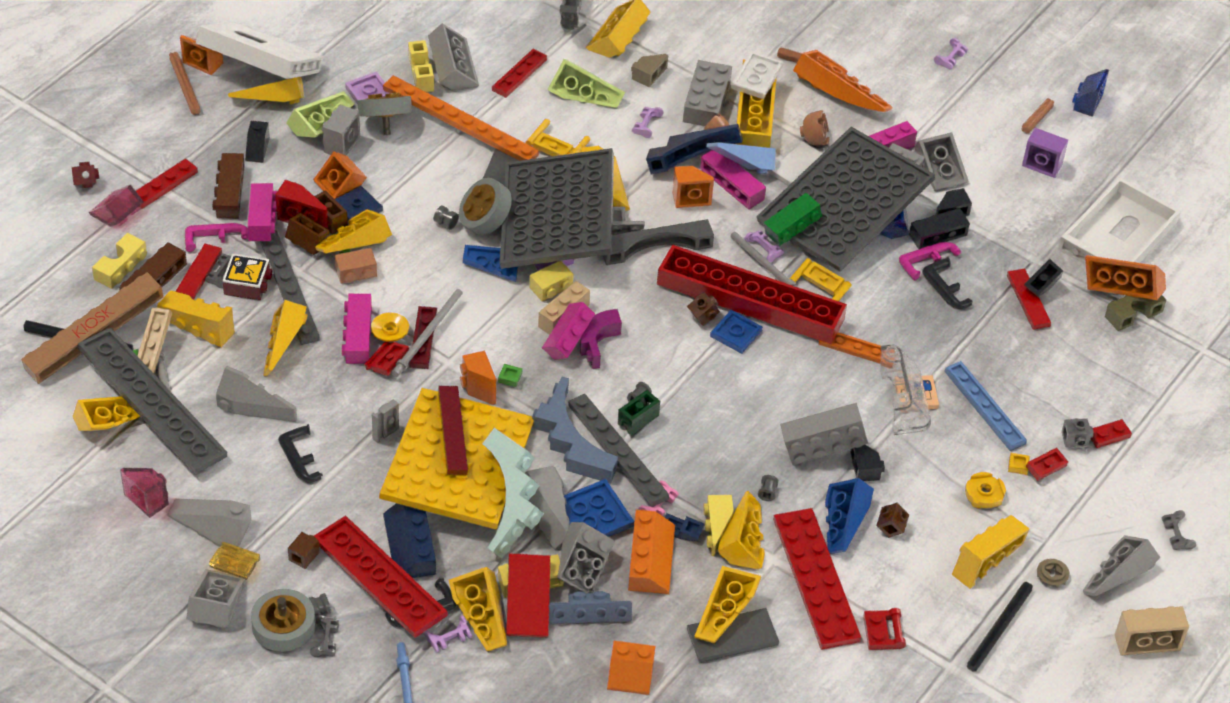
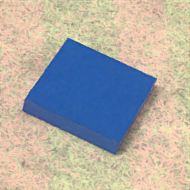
(736, 331)

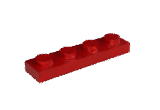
(166, 182)

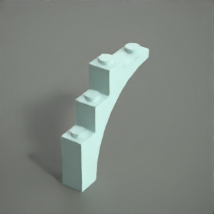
(519, 489)

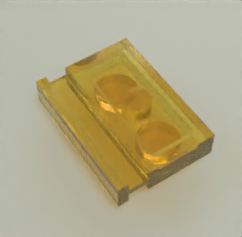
(234, 560)

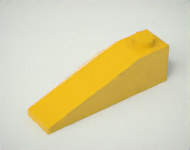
(728, 598)

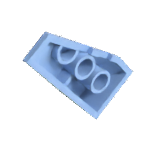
(751, 157)

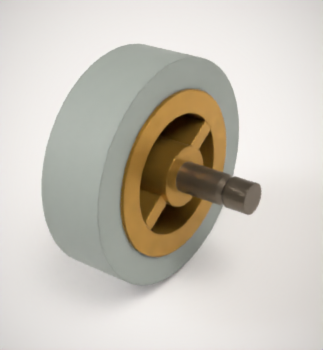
(385, 107)
(485, 206)
(283, 620)

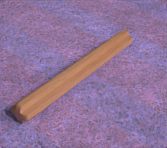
(184, 83)

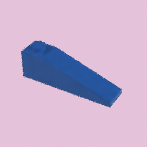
(847, 507)

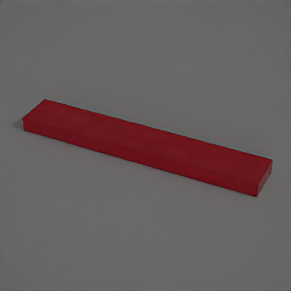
(452, 430)

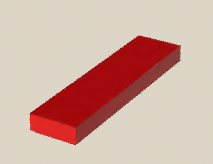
(519, 73)
(199, 270)
(1030, 302)

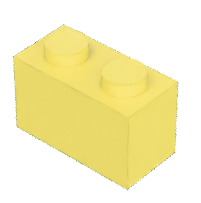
(551, 280)

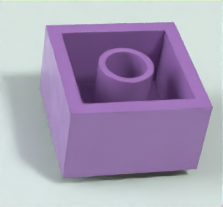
(1045, 152)

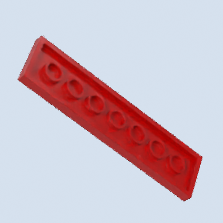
(380, 576)
(817, 578)

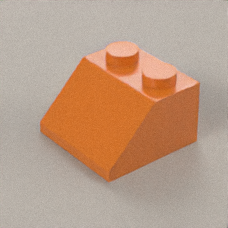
(199, 56)
(339, 175)
(692, 187)
(478, 377)
(631, 667)

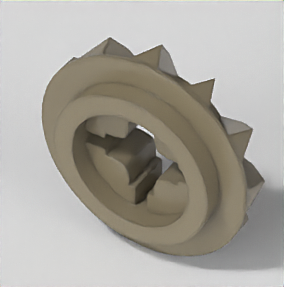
(1061, 572)

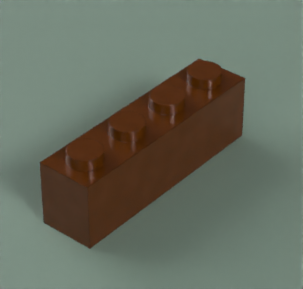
(230, 185)
(161, 265)

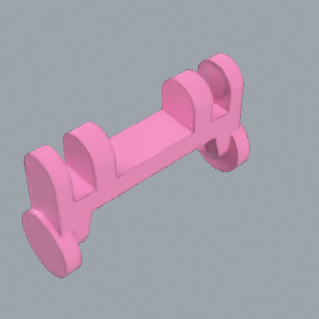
(672, 495)

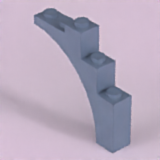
(580, 455)

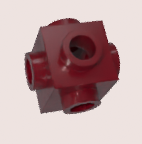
(77, 173)

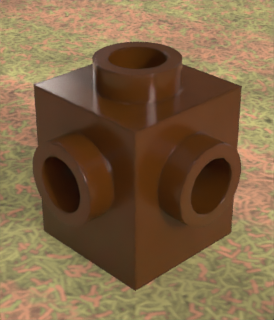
(704, 308)
(892, 520)

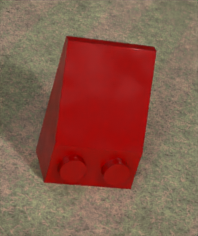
(296, 199)

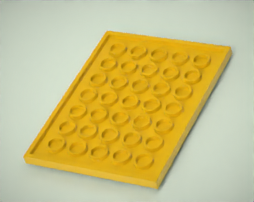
(419, 465)

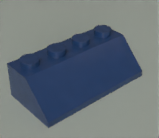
(410, 540)

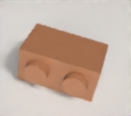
(356, 265)

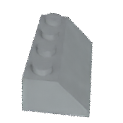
(452, 59)

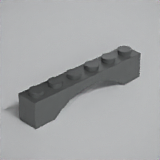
(693, 235)

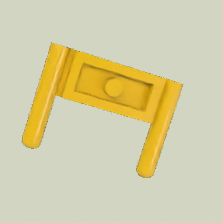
(552, 145)
(822, 278)

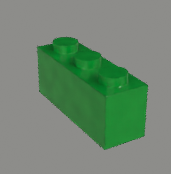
(792, 219)

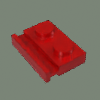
(386, 357)

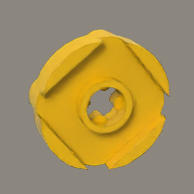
(985, 499)

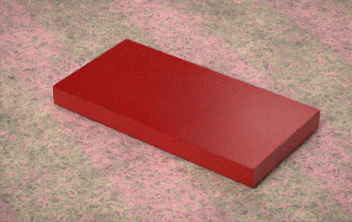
(528, 595)

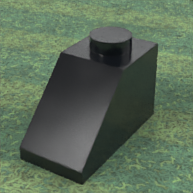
(257, 141)
(954, 200)
(1044, 278)
(867, 463)

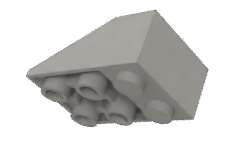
(583, 556)

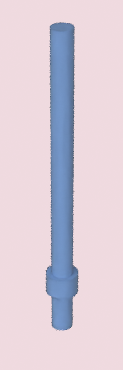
(403, 664)

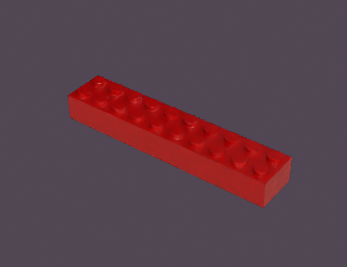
(752, 294)

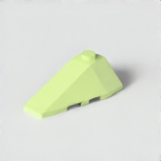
(581, 85)
(309, 119)

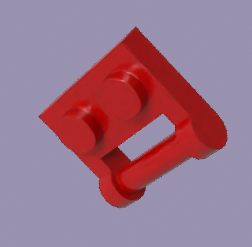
(877, 629)

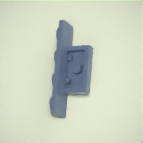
(590, 608)

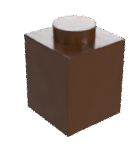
(303, 550)

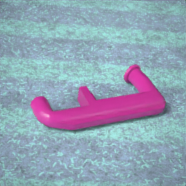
(212, 230)
(926, 253)

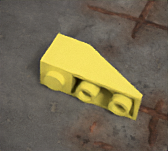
(719, 513)

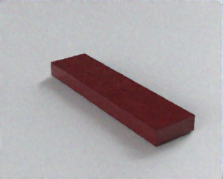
(422, 357)

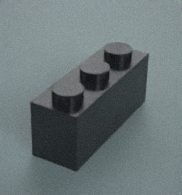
(939, 228)

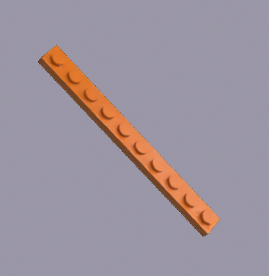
(462, 120)

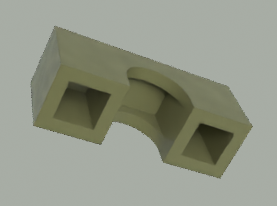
(1123, 311)

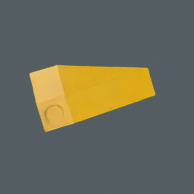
(280, 91)
(363, 230)
(284, 326)
(102, 413)
(742, 536)
(480, 602)

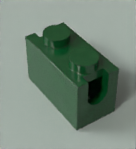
(639, 412)

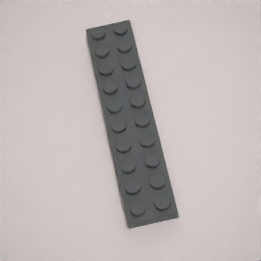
(152, 401)

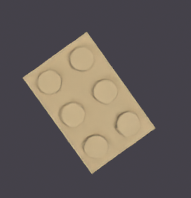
(1151, 630)

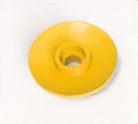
(390, 327)

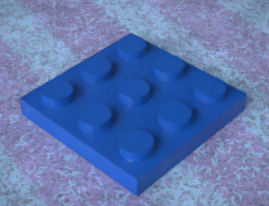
(598, 508)

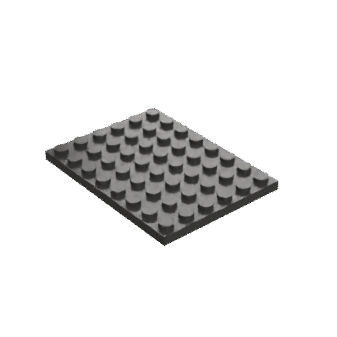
(859, 195)
(558, 208)

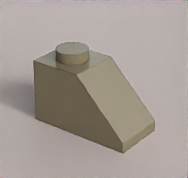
(649, 68)

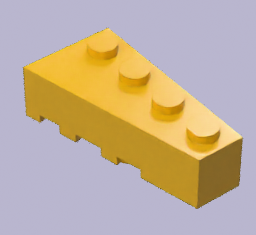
(199, 318)

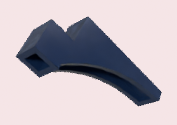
(689, 145)

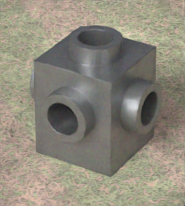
(1076, 432)

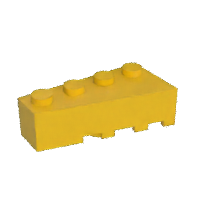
(989, 549)

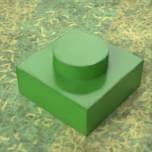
(510, 375)

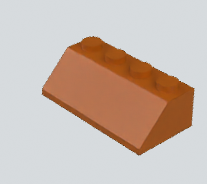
(1124, 277)
(651, 553)

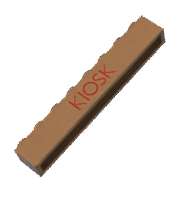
(111, 314)

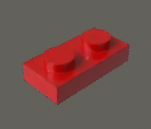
(1110, 433)
(1047, 464)

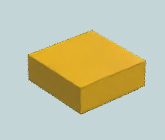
(1018, 463)

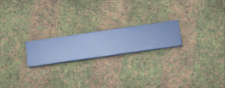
(985, 406)

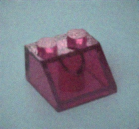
(117, 206)
(145, 489)

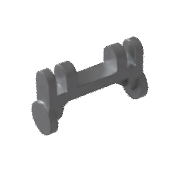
(216, 277)
(1178, 540)
(327, 648)

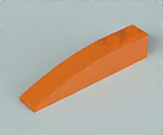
(833, 79)

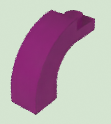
(601, 326)

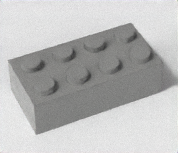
(707, 92)
(824, 433)

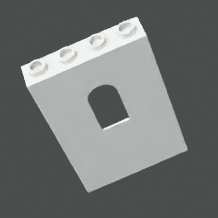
(259, 49)
(1092, 235)

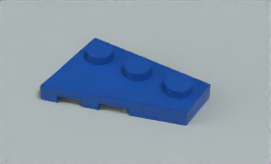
(488, 260)

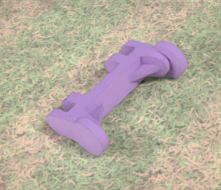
(949, 61)
(647, 114)
(759, 237)
(436, 640)

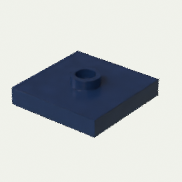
(358, 201)

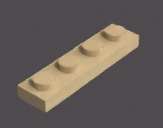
(154, 337)

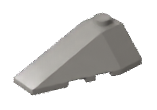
(244, 397)
(552, 503)
(214, 519)
(1127, 560)

